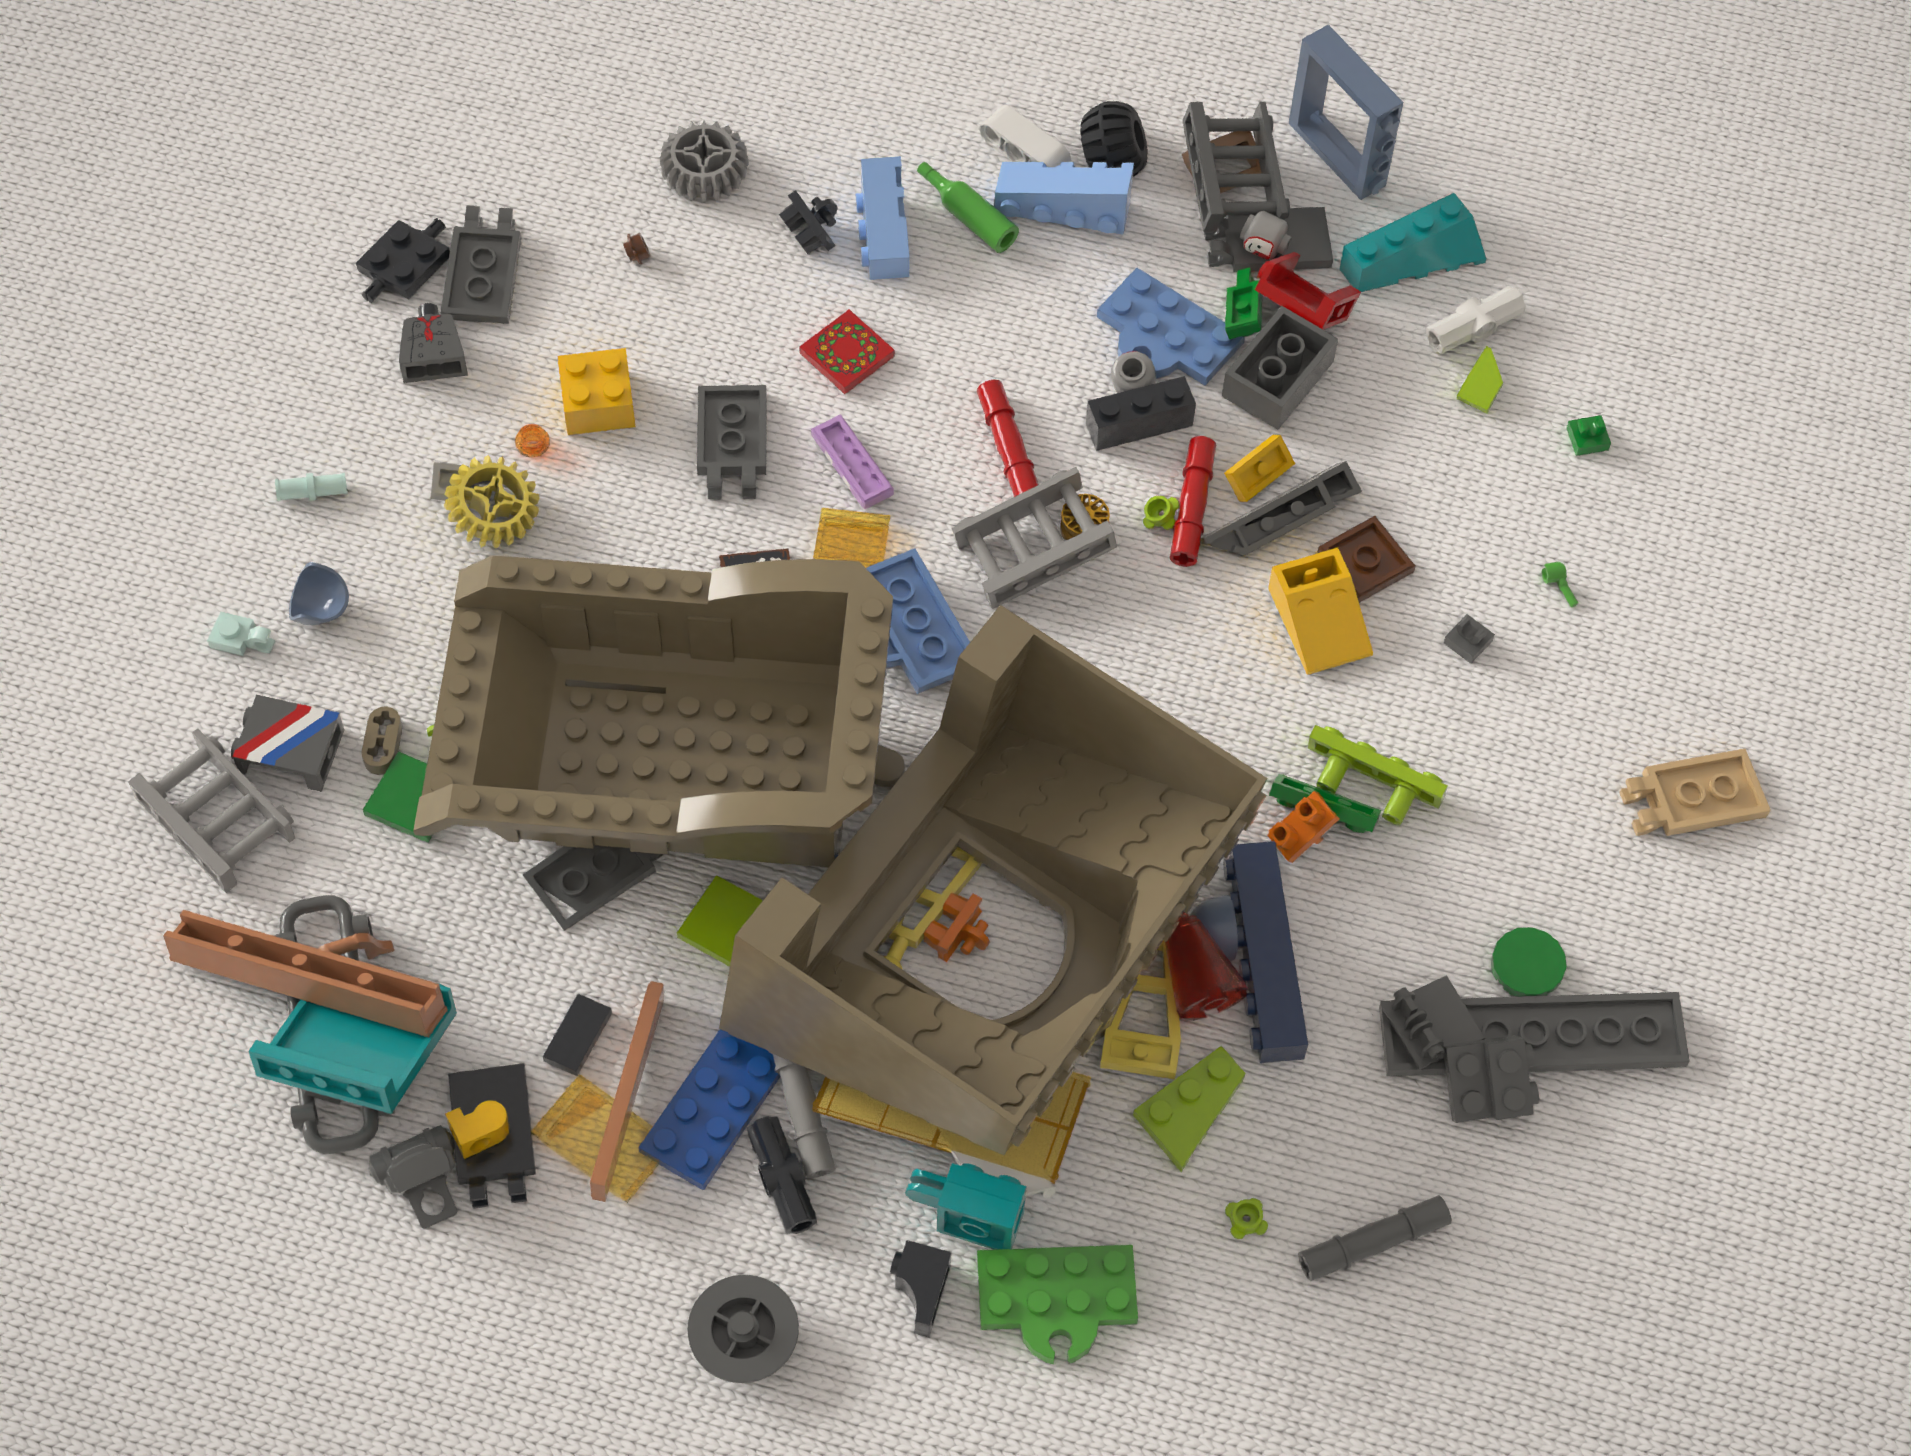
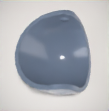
(318, 595)
(1220, 921)

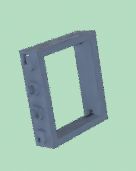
(1325, 55)

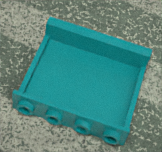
(347, 1054)

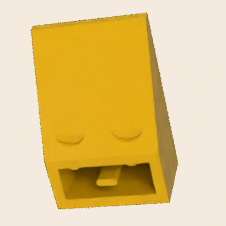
(1320, 610)

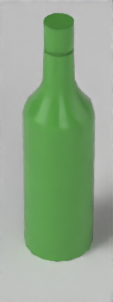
(972, 210)

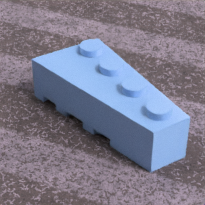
(1066, 194)

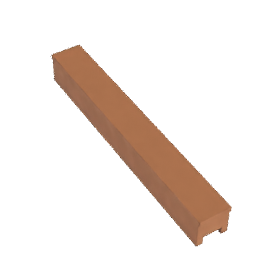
(306, 973)

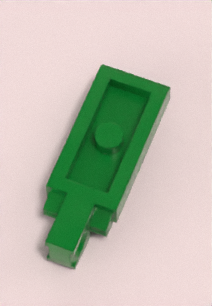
(1243, 306)

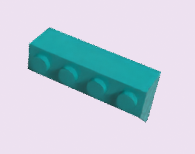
(1414, 245)

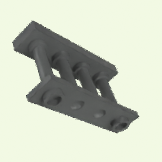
(1208, 180)

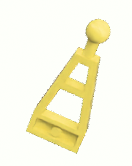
(907, 937)
(1140, 1051)

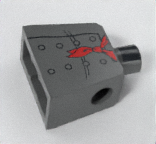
(430, 347)

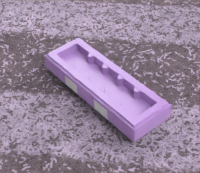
(852, 462)

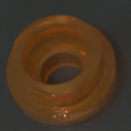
(532, 433)

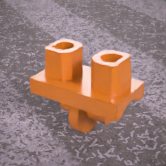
(1303, 826)
(964, 914)

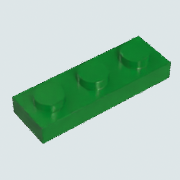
(1354, 814)

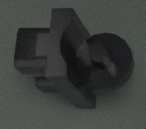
(821, 213)

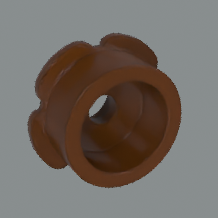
(636, 248)

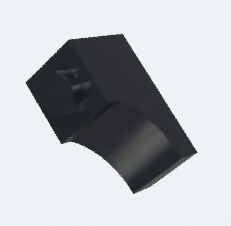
(922, 1276)

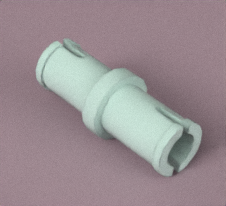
(311, 486)

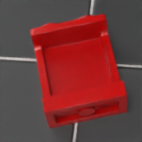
(1301, 297)

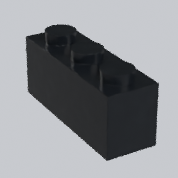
(1140, 413)

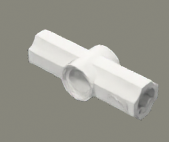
(1475, 319)

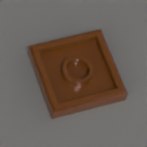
(1371, 557)

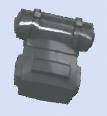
(415, 1166)

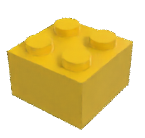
(596, 391)

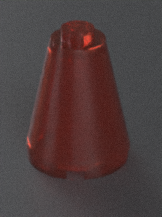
(1201, 972)

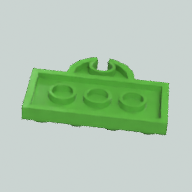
(1057, 1294)

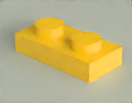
(1259, 468)

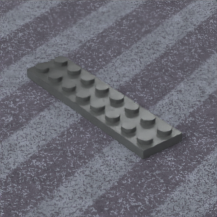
(1570, 1032)

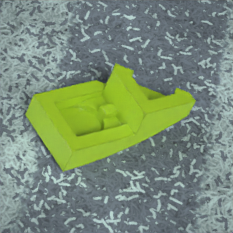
(1482, 383)

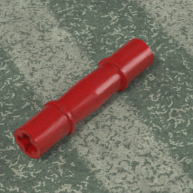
(1008, 440)
(1193, 501)

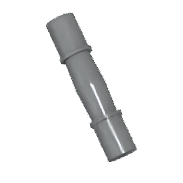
(810, 1134)

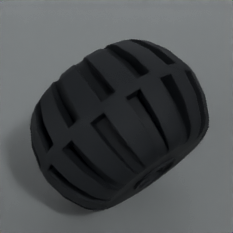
(1114, 136)

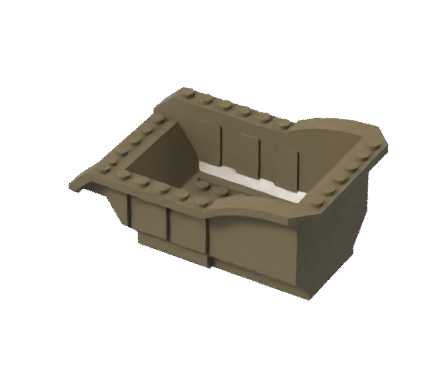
(661, 706)

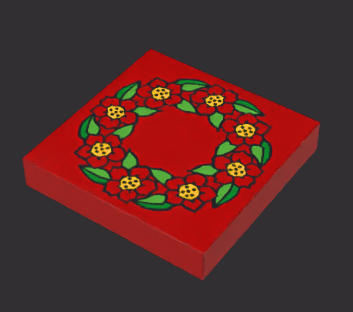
(847, 351)

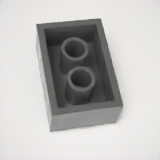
(1279, 367)

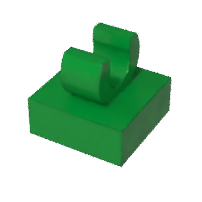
(1588, 435)

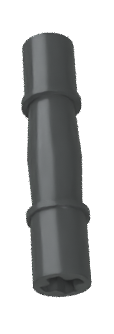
(1374, 1238)

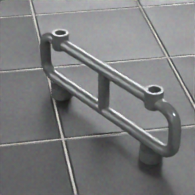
(305, 1114)

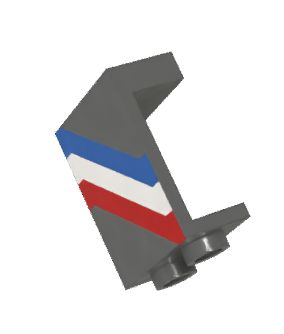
(289, 739)

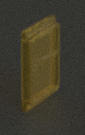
(852, 536)
(576, 1131)

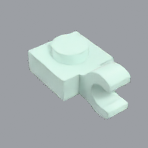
(236, 633)

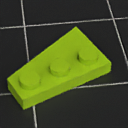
(1189, 1105)

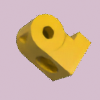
(480, 1128)

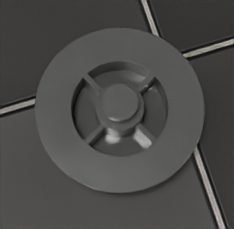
(743, 1329)

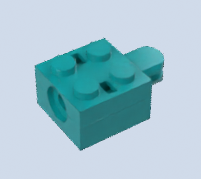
(972, 1204)

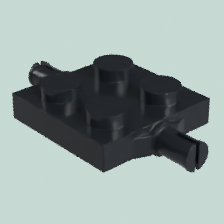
(403, 259)

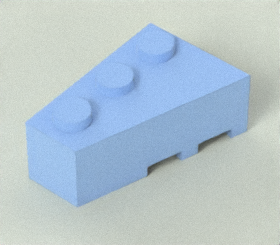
(884, 219)

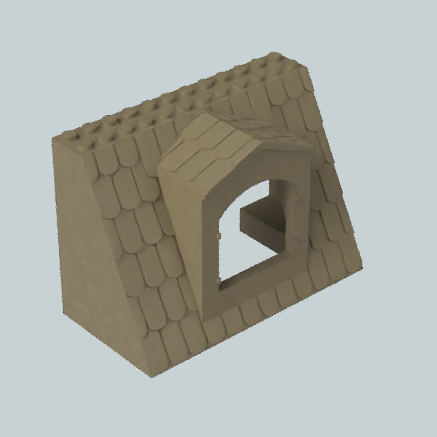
(1061, 792)

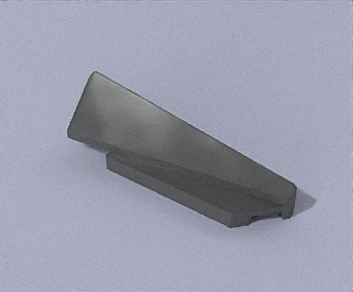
(1285, 511)

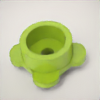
(1155, 506)
(1246, 1207)

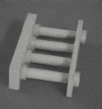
(1033, 569)
(199, 841)

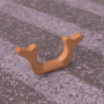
(372, 946)

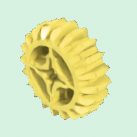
(478, 499)

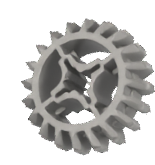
(724, 161)

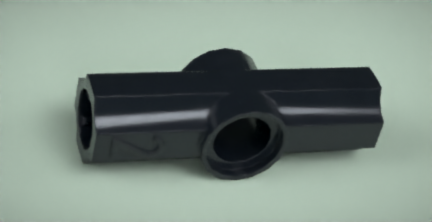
(781, 1175)

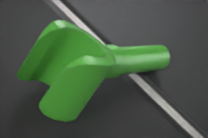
(1557, 573)

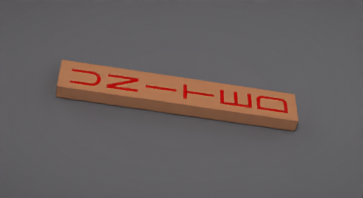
(627, 1091)

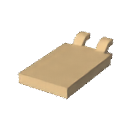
(1697, 794)

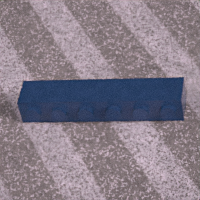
(1267, 953)

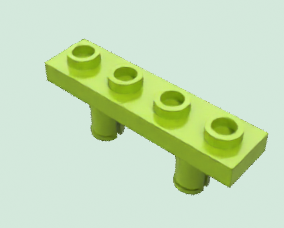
(1392, 772)

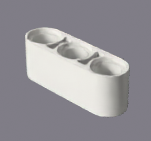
(1022, 139)

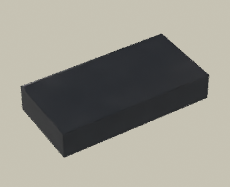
(577, 1034)

